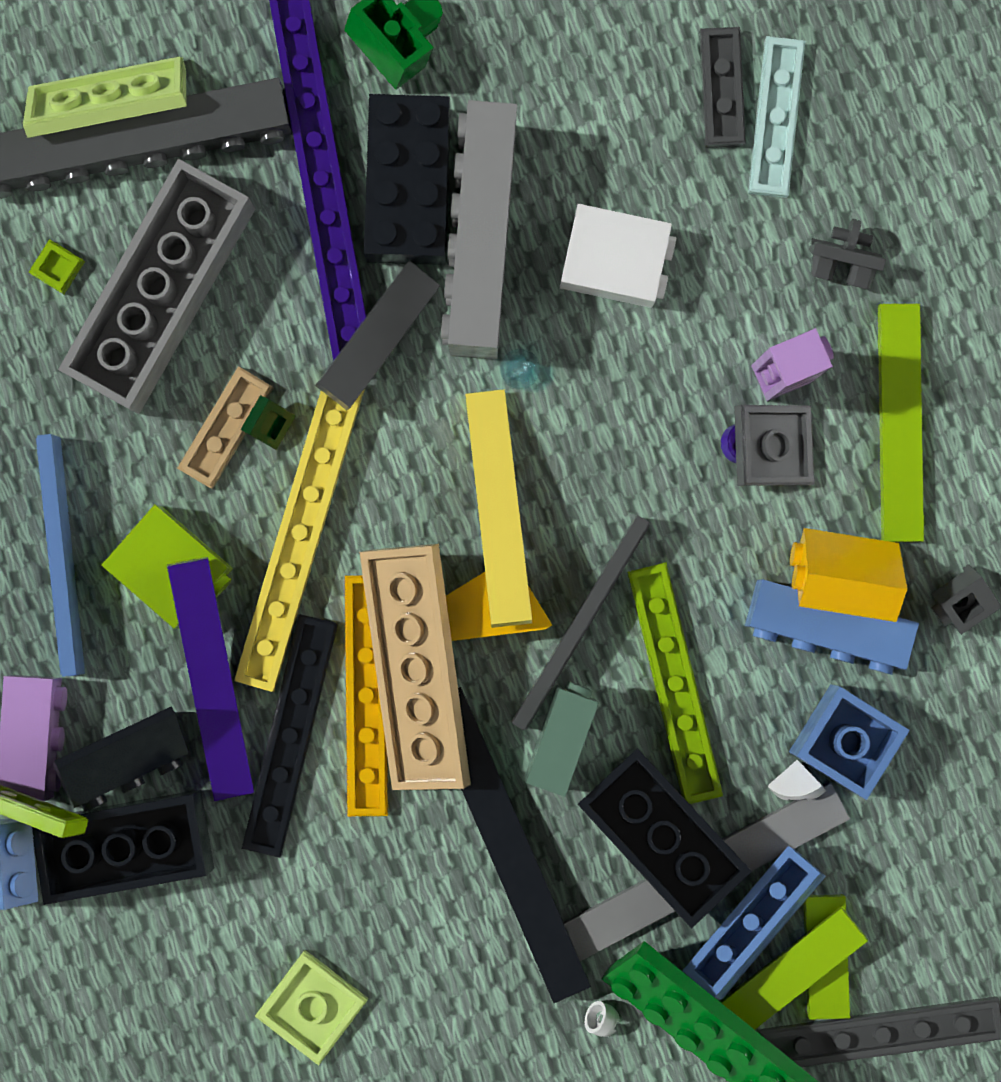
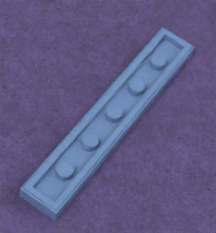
(60, 555)

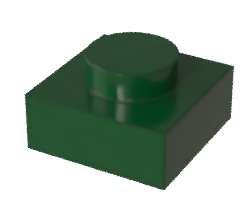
(268, 422)

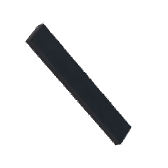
(290, 736)

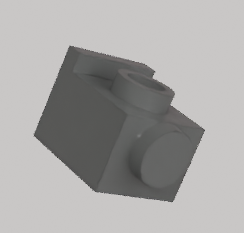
(976, 604)

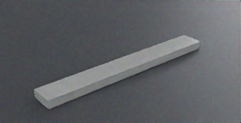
(753, 844)

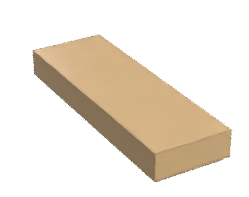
(221, 430)

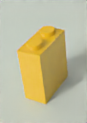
(848, 574)

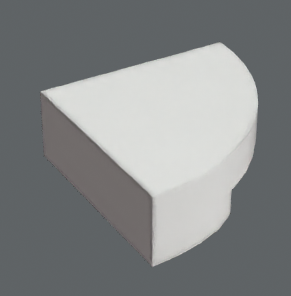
(796, 784)

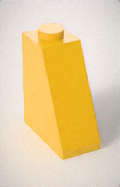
(471, 614)

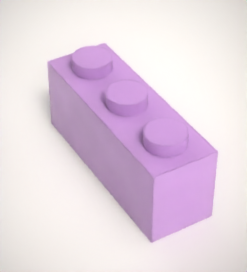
(793, 364)
(31, 734)

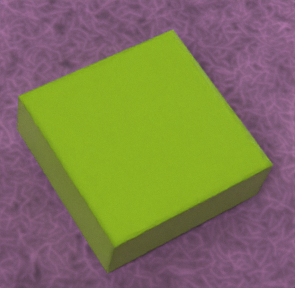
(56, 267)

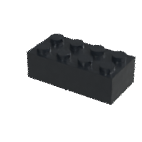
(407, 179)
(664, 838)
(126, 848)

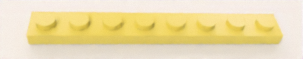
(296, 543)

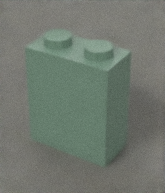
(561, 738)

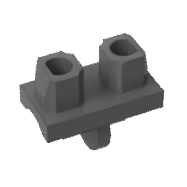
(863, 262)

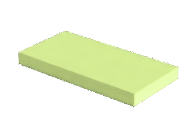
(105, 96)

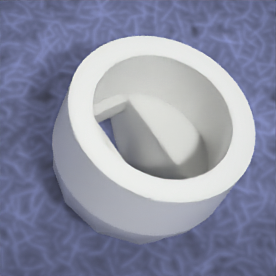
(608, 1022)

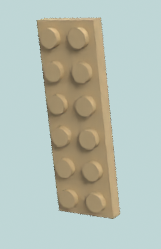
(415, 667)

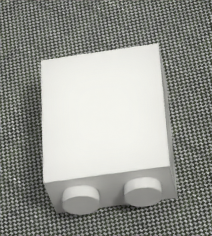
(617, 256)

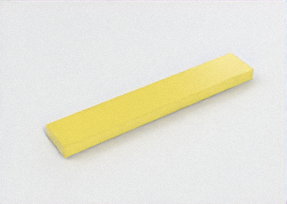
(498, 509)

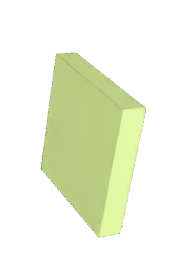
(311, 1007)

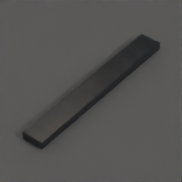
(519, 868)

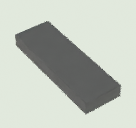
(722, 87)

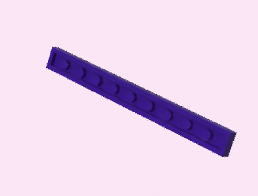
(319, 169)

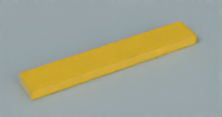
(364, 724)

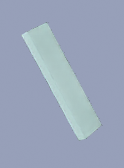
(776, 117)

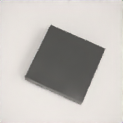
(774, 445)

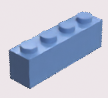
(882, 642)
(754, 923)

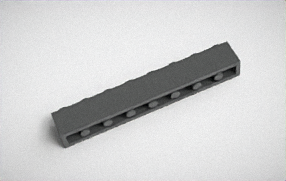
(209, 122)

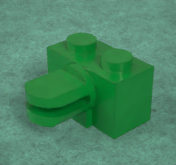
(394, 35)

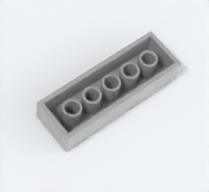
(482, 222)
(158, 286)

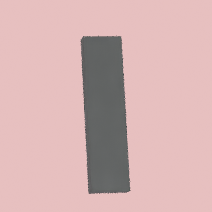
(377, 335)

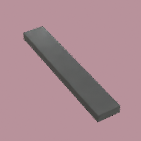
(580, 623)
(888, 1032)

